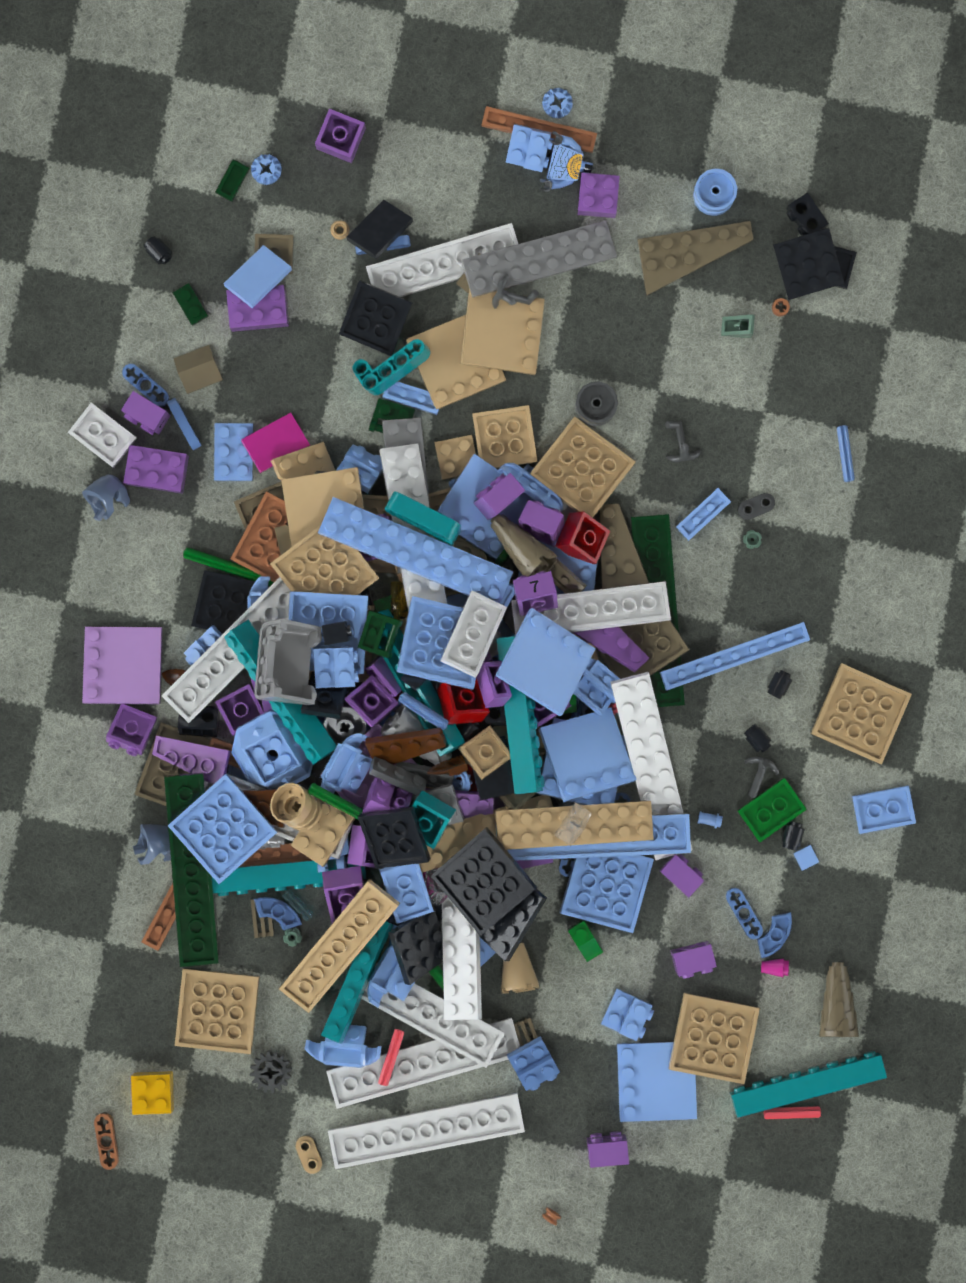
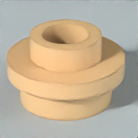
(335, 225)

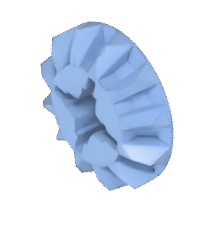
(554, 111)
(266, 178)
(464, 784)

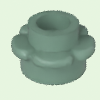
(757, 539)
(287, 937)

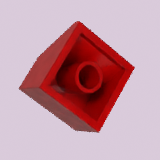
(582, 537)

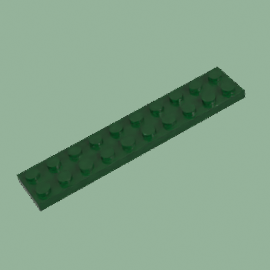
(654, 548)
(190, 880)

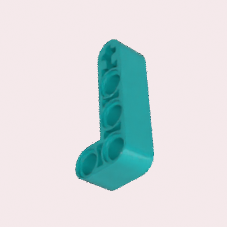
(394, 364)
(423, 518)

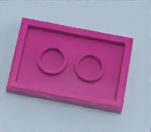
(274, 441)

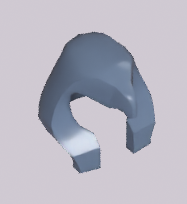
(104, 490)
(156, 839)

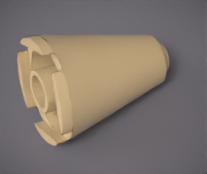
(518, 973)

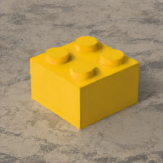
(152, 1093)

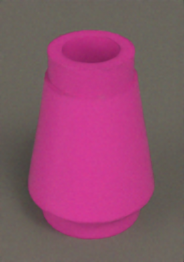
(776, 967)

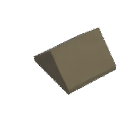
(197, 369)

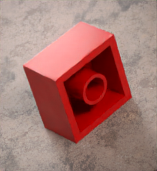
(462, 704)

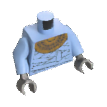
(565, 163)

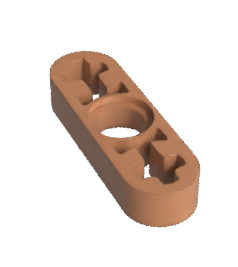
(113, 1154)

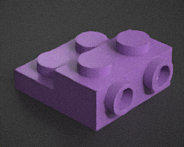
(130, 730)

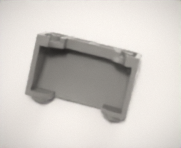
(285, 662)

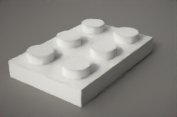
(102, 435)

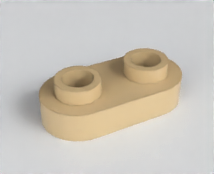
(309, 1154)

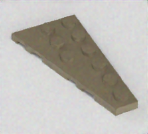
(679, 254)
(619, 556)

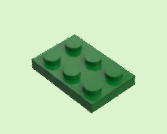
(771, 810)

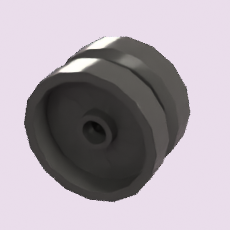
(596, 392)
(347, 725)

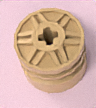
(295, 807)

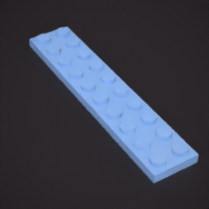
(413, 551)
(670, 836)

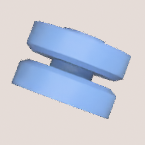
(712, 203)

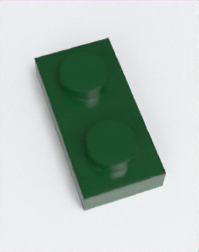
(190, 304)

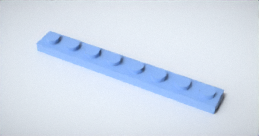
(734, 656)

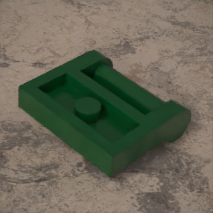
(389, 411)
(373, 634)

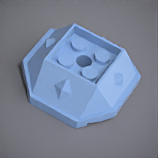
(252, 755)

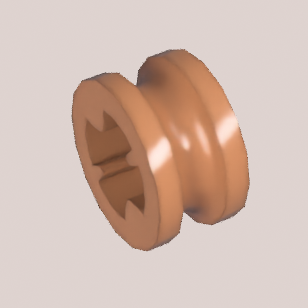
(784, 303)
(551, 1216)

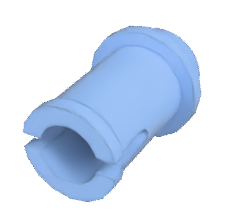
(710, 819)

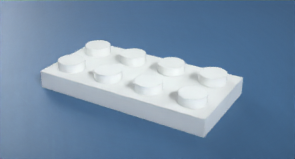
(473, 634)

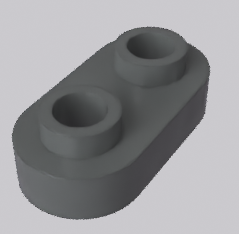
(756, 506)

